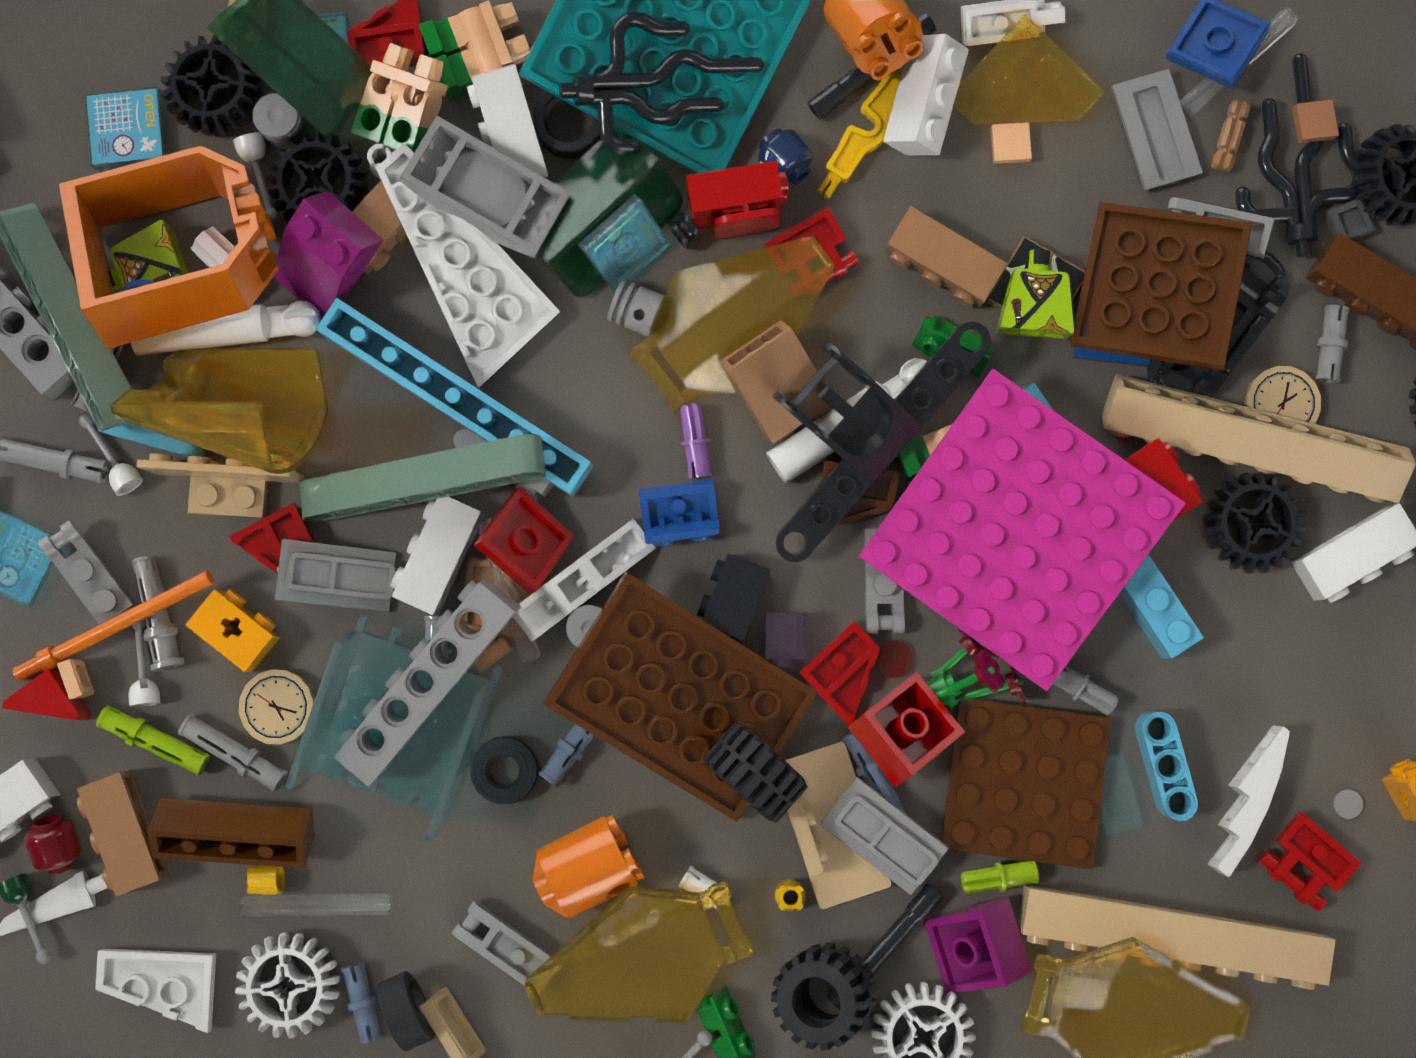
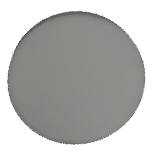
(1347, 804)

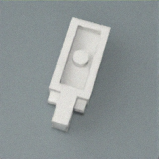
(992, 20)

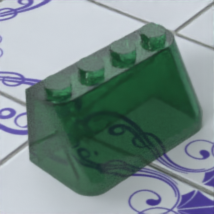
(297, 58)
(597, 188)

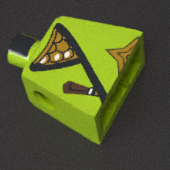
(147, 255)
(1037, 301)

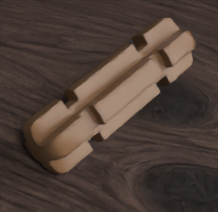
(1230, 135)

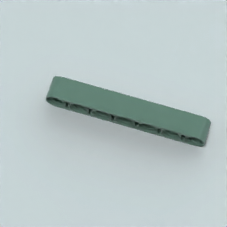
(57, 301)
(422, 478)

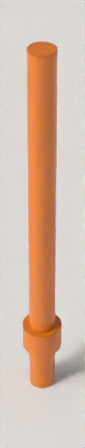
(51, 655)

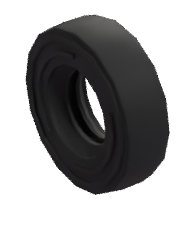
(481, 770)

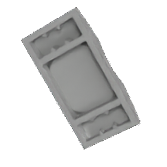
(484, 188)

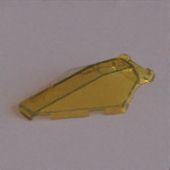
(726, 305)
(641, 958)
(1131, 1005)

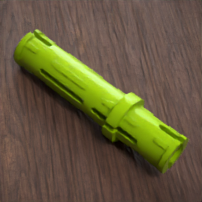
(139, 733)

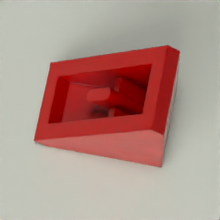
(47, 697)

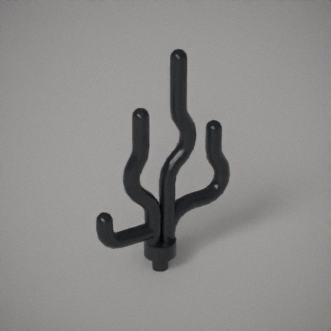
(610, 85)
(1298, 202)

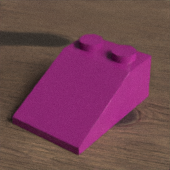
(324, 251)

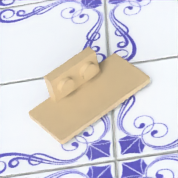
(218, 488)
(832, 866)

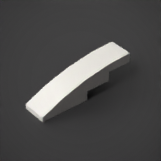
(582, 580)
(1256, 786)

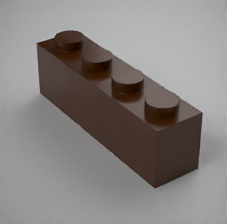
(1367, 285)
(231, 833)

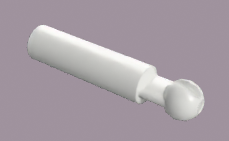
(245, 327)
(806, 450)

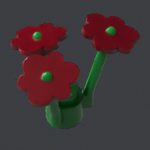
(986, 670)

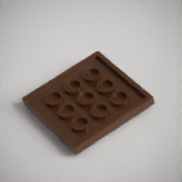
(1161, 285)
(1026, 783)

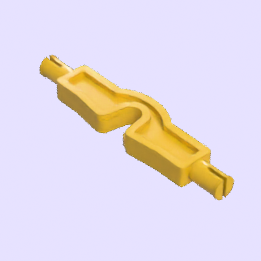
(859, 142)

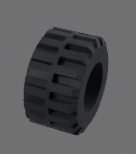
(755, 772)
(800, 1012)

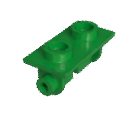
(935, 331)
(723, 1013)

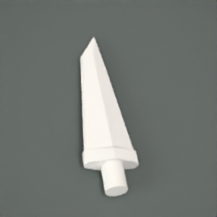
(67, 898)

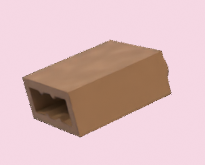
(773, 364)

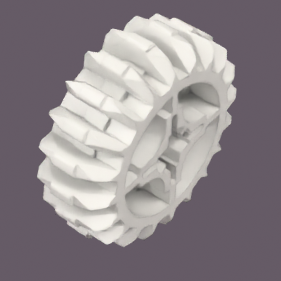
(287, 1001)
(937, 1024)

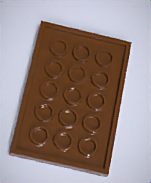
(671, 688)

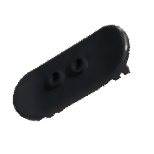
(1259, 299)

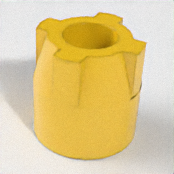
(265, 880)
(785, 885)

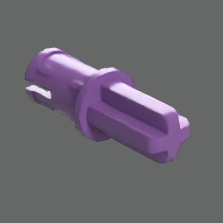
(695, 441)

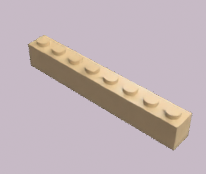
(1258, 439)
(1179, 934)

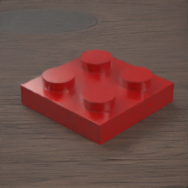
(524, 540)

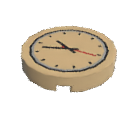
(1285, 393)
(276, 706)

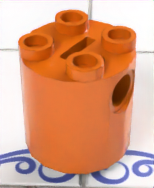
(876, 33)
(585, 868)

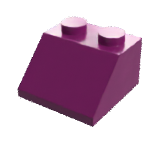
(978, 946)

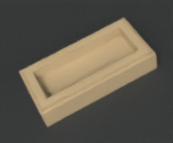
(452, 1026)

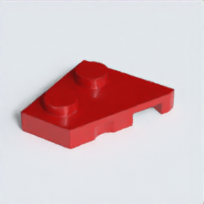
(389, 25)
(265, 536)
(843, 670)

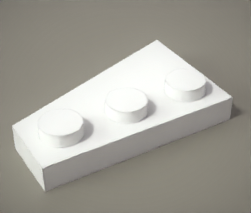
(161, 980)

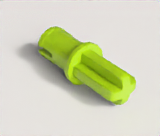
(1000, 877)

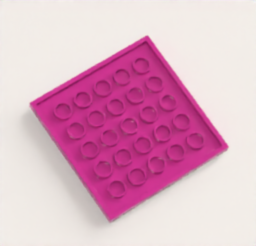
(1021, 529)

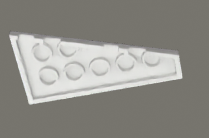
(476, 283)

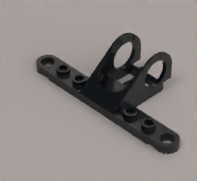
(871, 430)

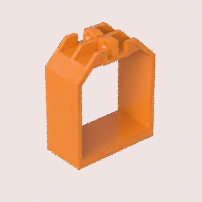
(147, 190)

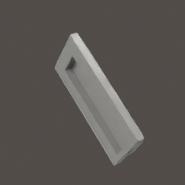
(1156, 130)
(335, 575)
(884, 835)

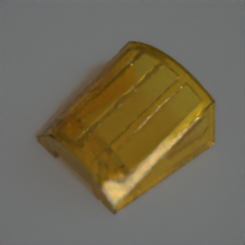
(236, 402)

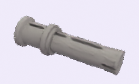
(159, 630)

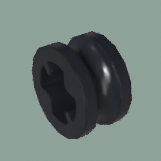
(684, 230)

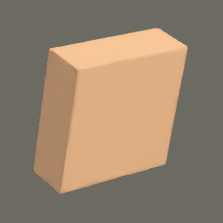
(1010, 143)
(76, 678)

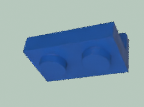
(679, 512)

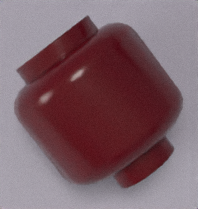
(52, 844)

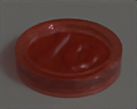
(893, 659)

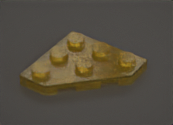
(1025, 82)

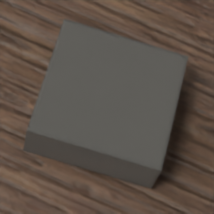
(1350, 220)

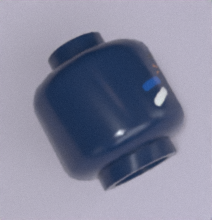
(789, 152)

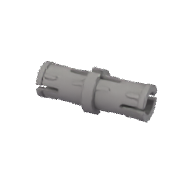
(1332, 344)

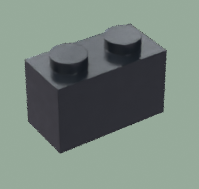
(734, 595)

